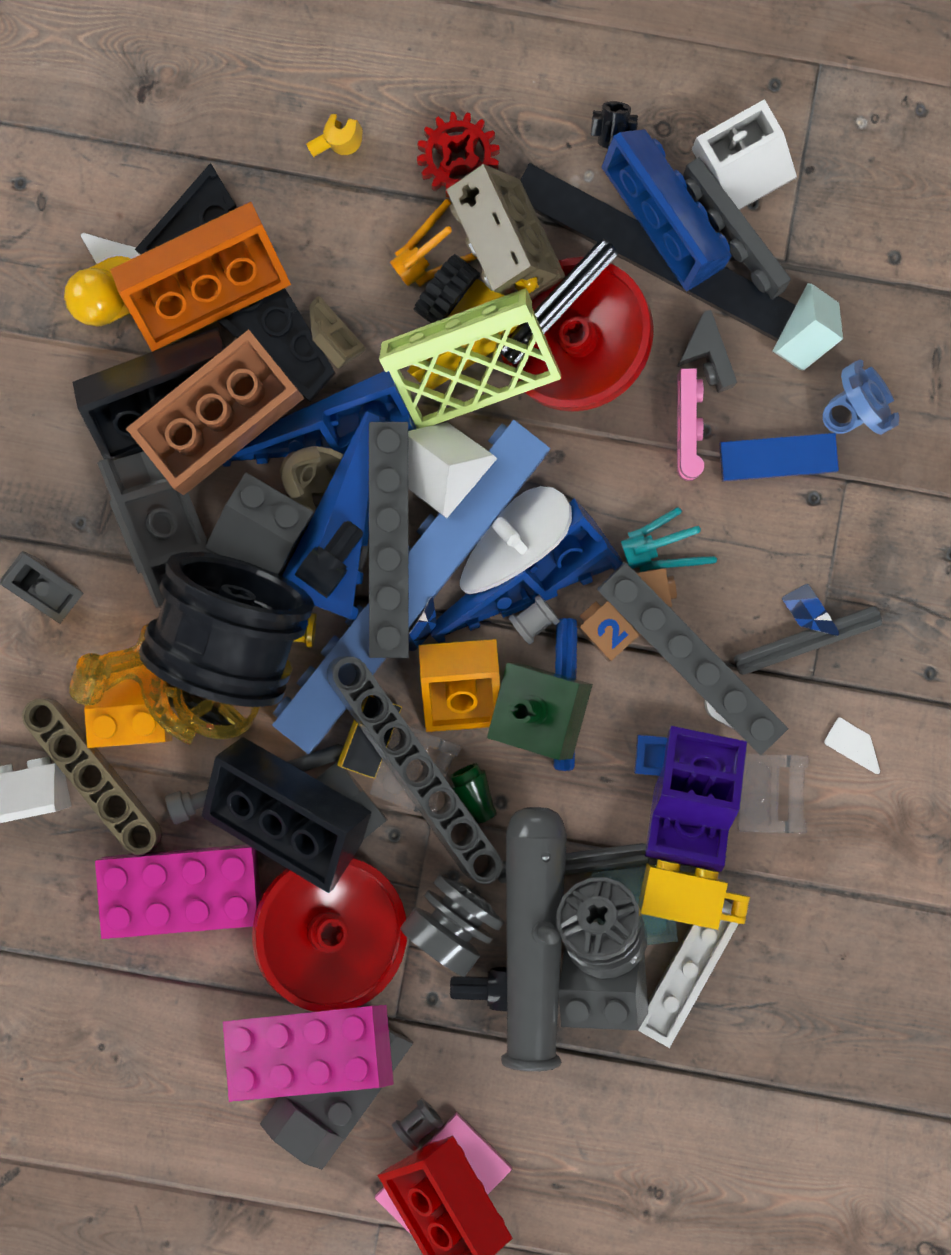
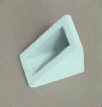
(811, 329)

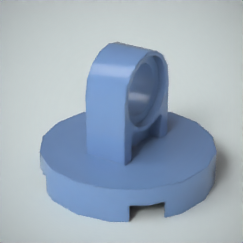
(866, 399)

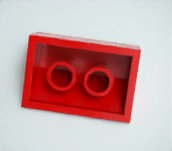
(445, 1202)

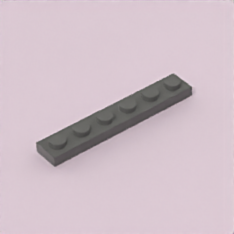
(388, 540)
(692, 658)

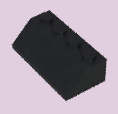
(126, 391)
(284, 813)

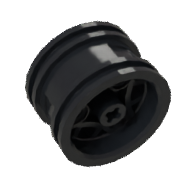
(225, 629)

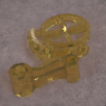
(100, 672)

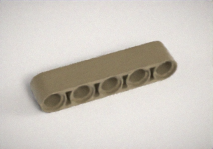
(74, 769)

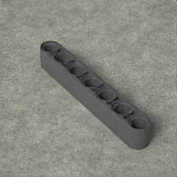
(431, 779)

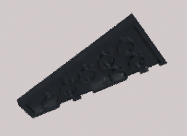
(272, 319)

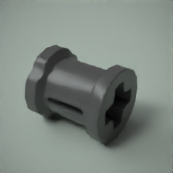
(404, 1127)

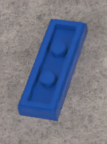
(778, 457)

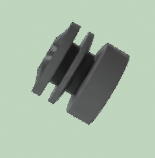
(452, 925)
(607, 948)

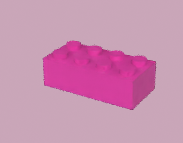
(177, 891)
(308, 1053)

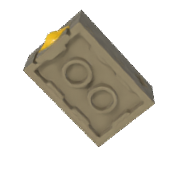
(504, 233)

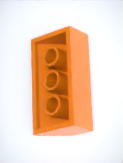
(200, 277)

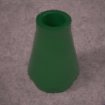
(474, 792)

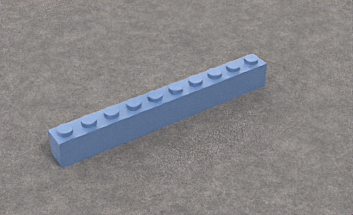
(431, 564)

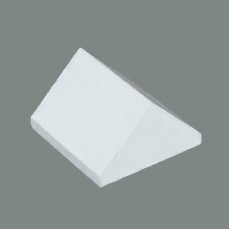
(444, 465)

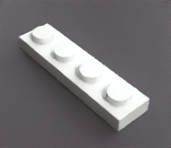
(685, 979)

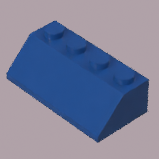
(665, 207)

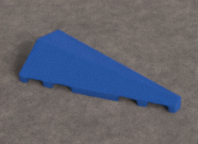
(329, 421)
(343, 501)
(576, 559)

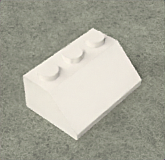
(32, 790)

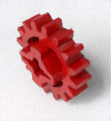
(446, 144)

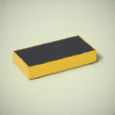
(358, 752)

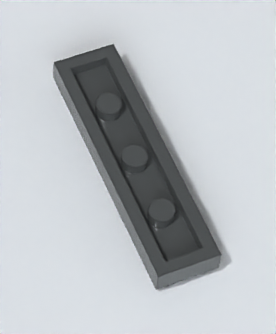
(742, 238)

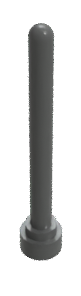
(184, 805)

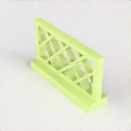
(464, 329)

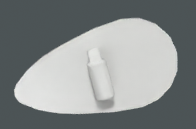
(517, 538)

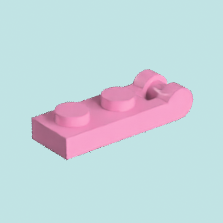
(688, 425)

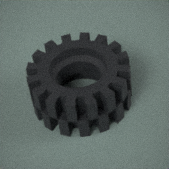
(446, 289)

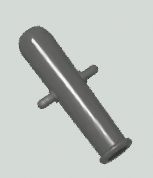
(533, 943)

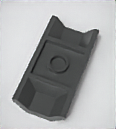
(151, 517)
(317, 1124)

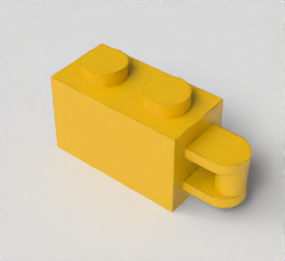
(689, 896)

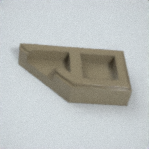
(333, 335)

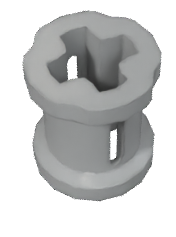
(534, 619)

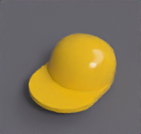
(93, 295)

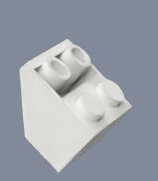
(747, 154)

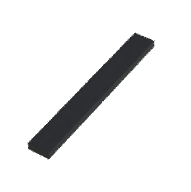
(597, 220)

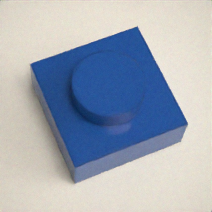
(649, 754)

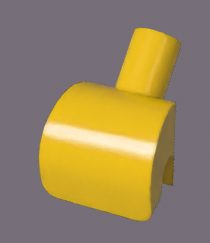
(341, 141)

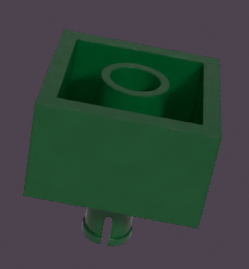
(539, 711)

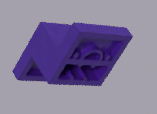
(696, 798)

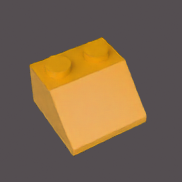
(459, 684)
(122, 719)

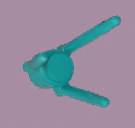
(641, 549)

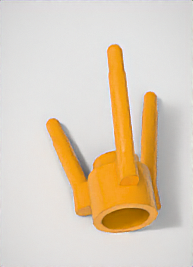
(411, 261)

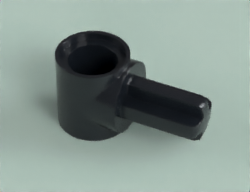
(325, 567)
(482, 988)

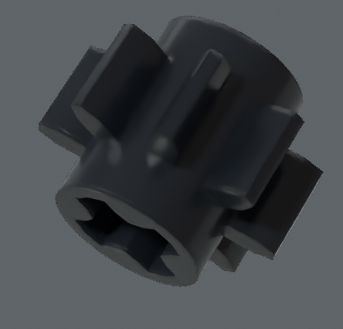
(612, 120)

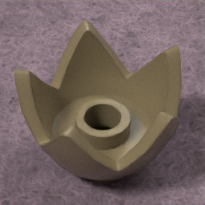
(307, 473)

